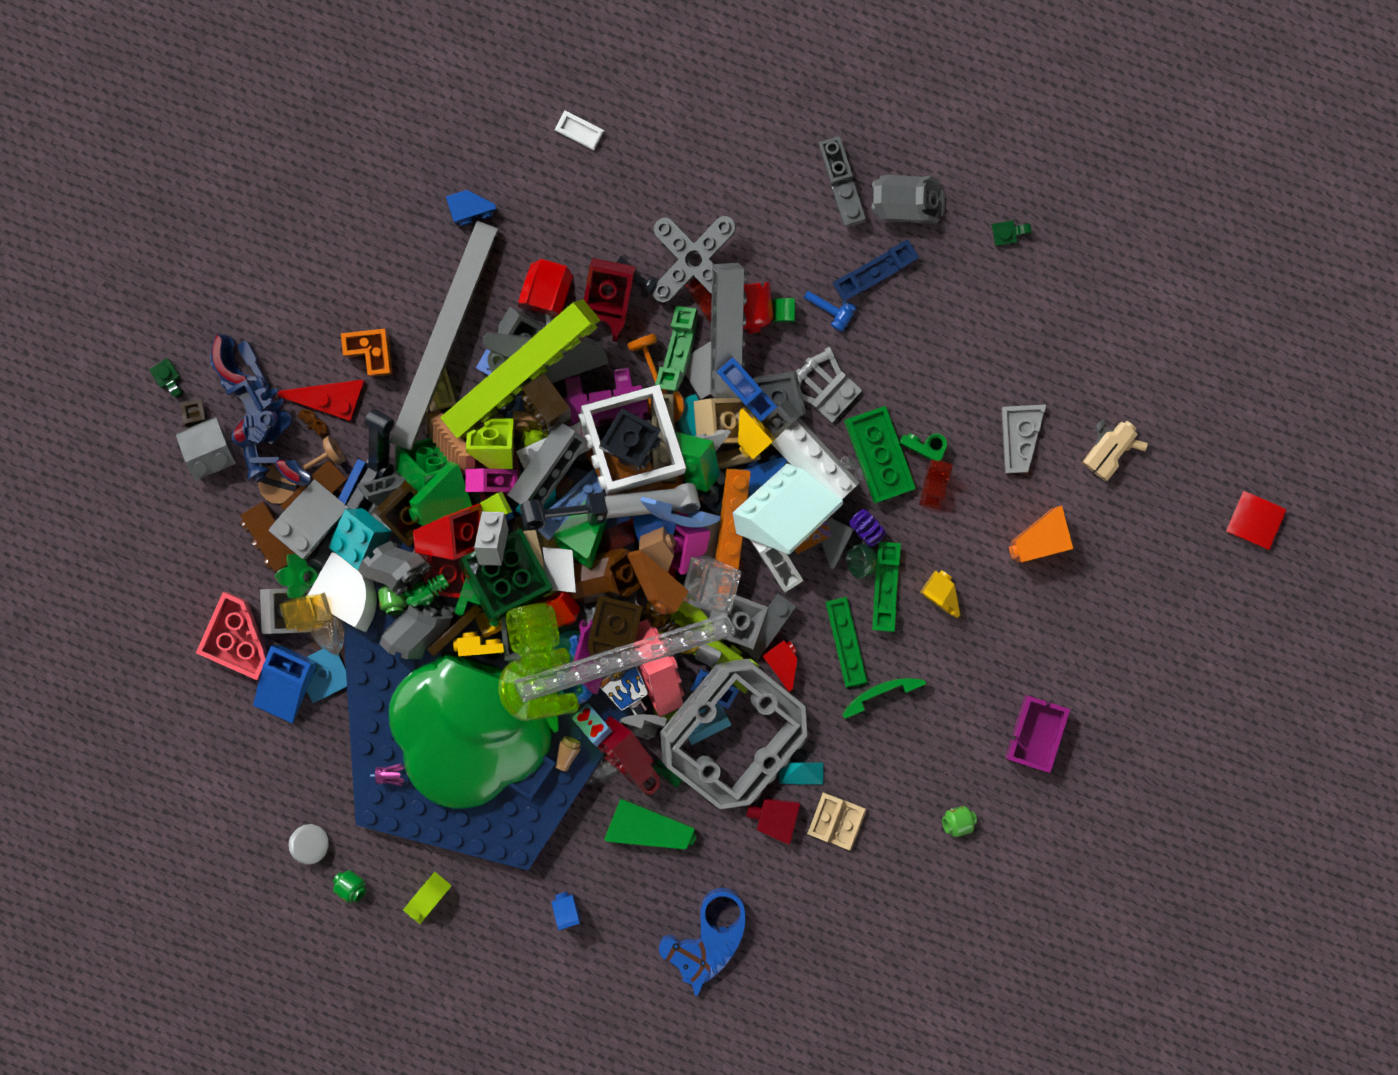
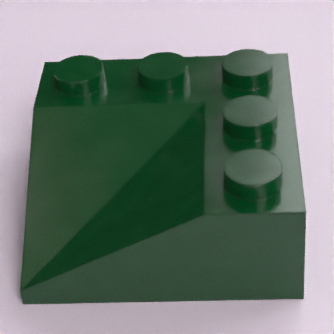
(507, 585)

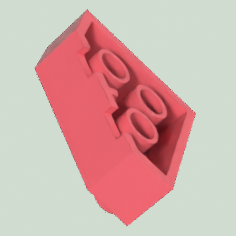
(234, 637)
(660, 676)

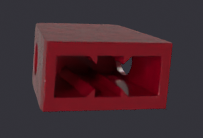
(775, 818)

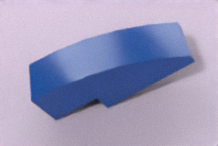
(746, 389)

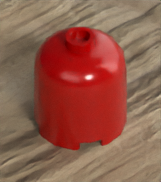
(758, 306)

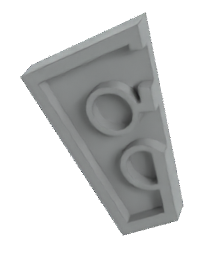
(1020, 433)

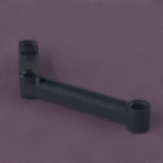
(376, 467)

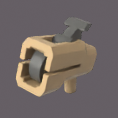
(1110, 446)

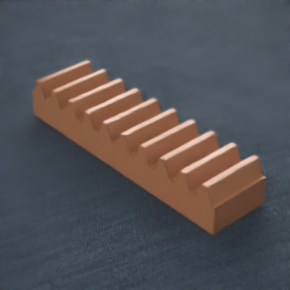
(452, 447)

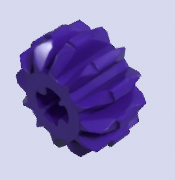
(867, 527)

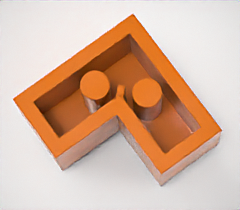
(373, 345)

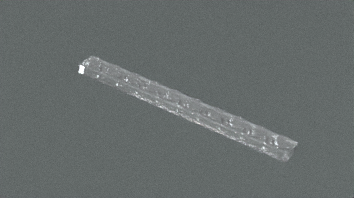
(624, 657)

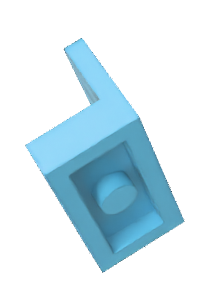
(705, 730)

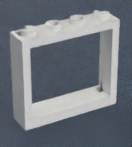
(678, 466)

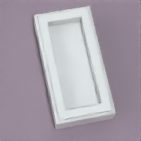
(579, 130)

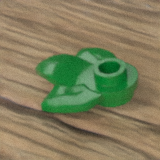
(294, 576)

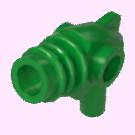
(423, 593)

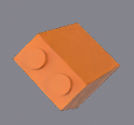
(1043, 537)

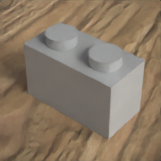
(491, 538)

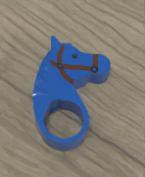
(705, 957)

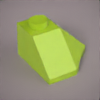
(493, 444)

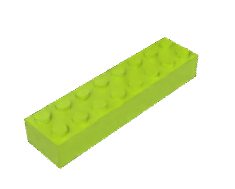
(520, 368)

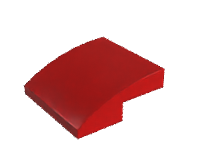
(1256, 520)

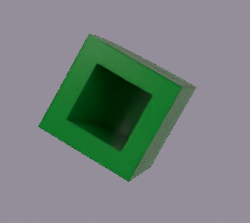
(783, 310)

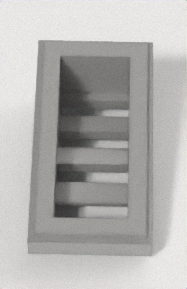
(707, 655)

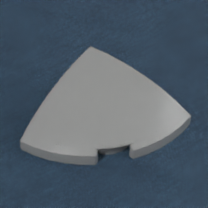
(644, 725)

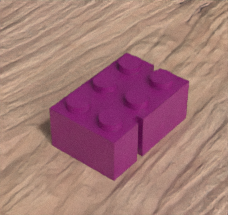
(1037, 733)

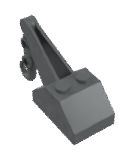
(583, 357)

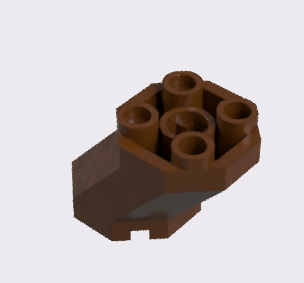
(608, 577)

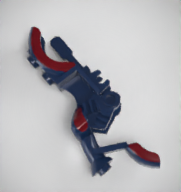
(263, 416)

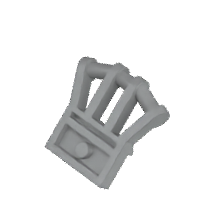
(838, 392)

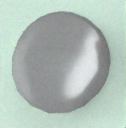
(308, 844)

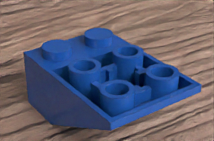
(284, 682)

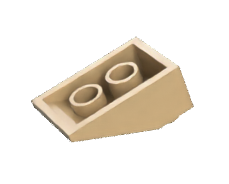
(717, 415)

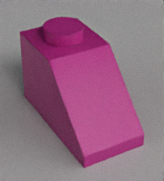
(490, 480)

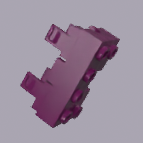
(576, 399)

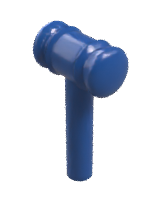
(842, 315)

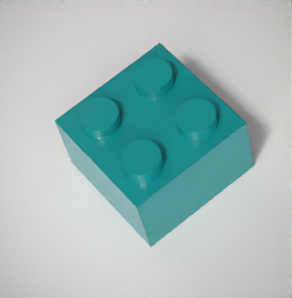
(358, 536)

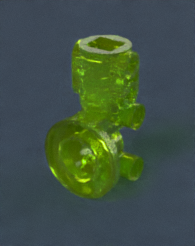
(534, 637)

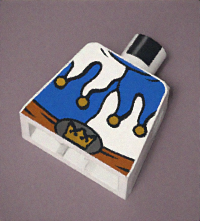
(626, 689)

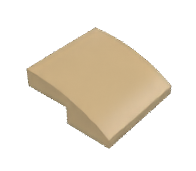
(837, 821)

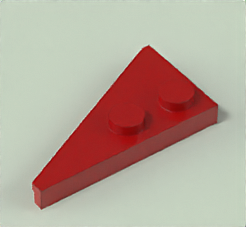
(334, 398)

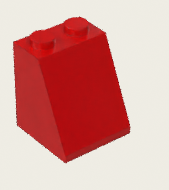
(450, 535)

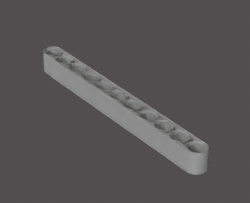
(444, 336)

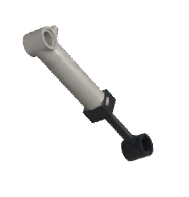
(602, 507)

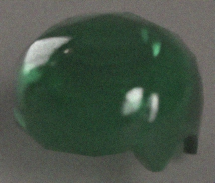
(859, 568)

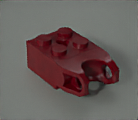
(613, 303)
(628, 756)

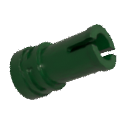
(667, 774)

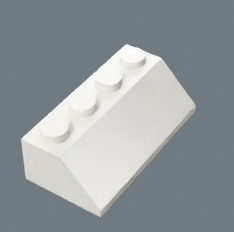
(809, 453)

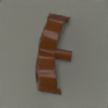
(315, 424)

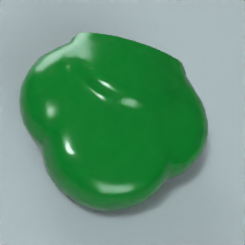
(459, 735)

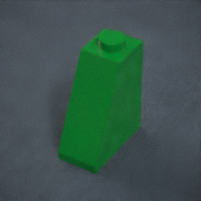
(440, 496)
(580, 537)

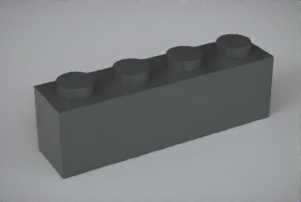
(548, 465)

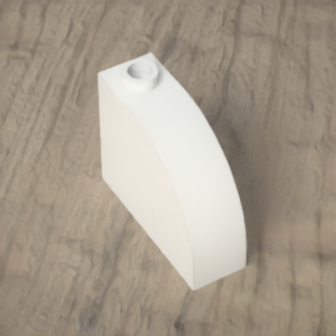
(779, 565)
(347, 592)

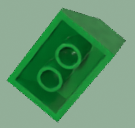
(420, 463)

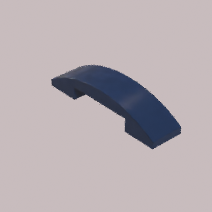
(875, 270)

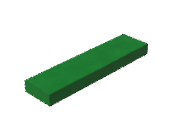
(846, 642)

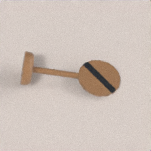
(278, 489)

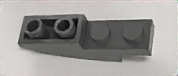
(841, 182)

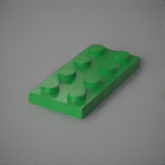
(879, 454)

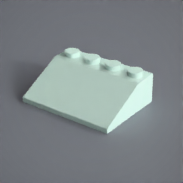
(786, 509)

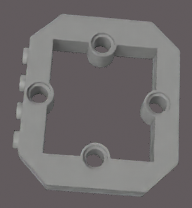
(757, 776)

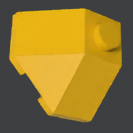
(752, 434)
(942, 592)

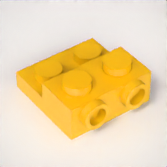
(473, 644)

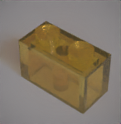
(306, 611)

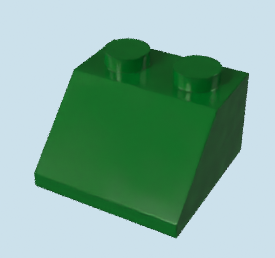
(699, 460)

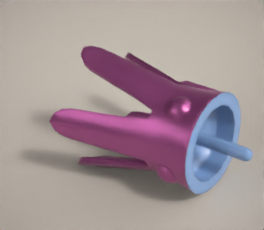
(388, 775)

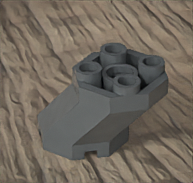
(908, 199)
(394, 567)
(417, 628)

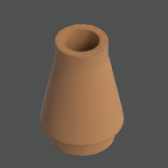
(567, 753)

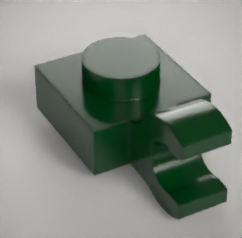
(1006, 232)
(165, 375)

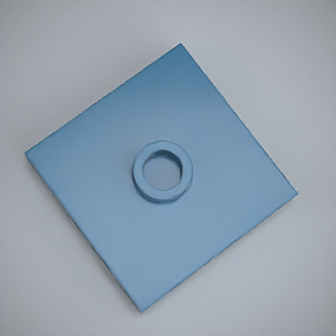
(328, 675)

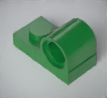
(913, 443)

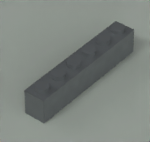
(726, 323)

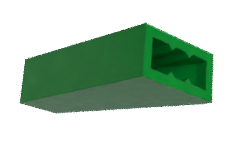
(647, 827)

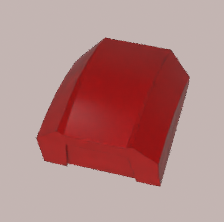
(546, 288)

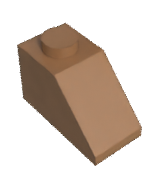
(659, 547)

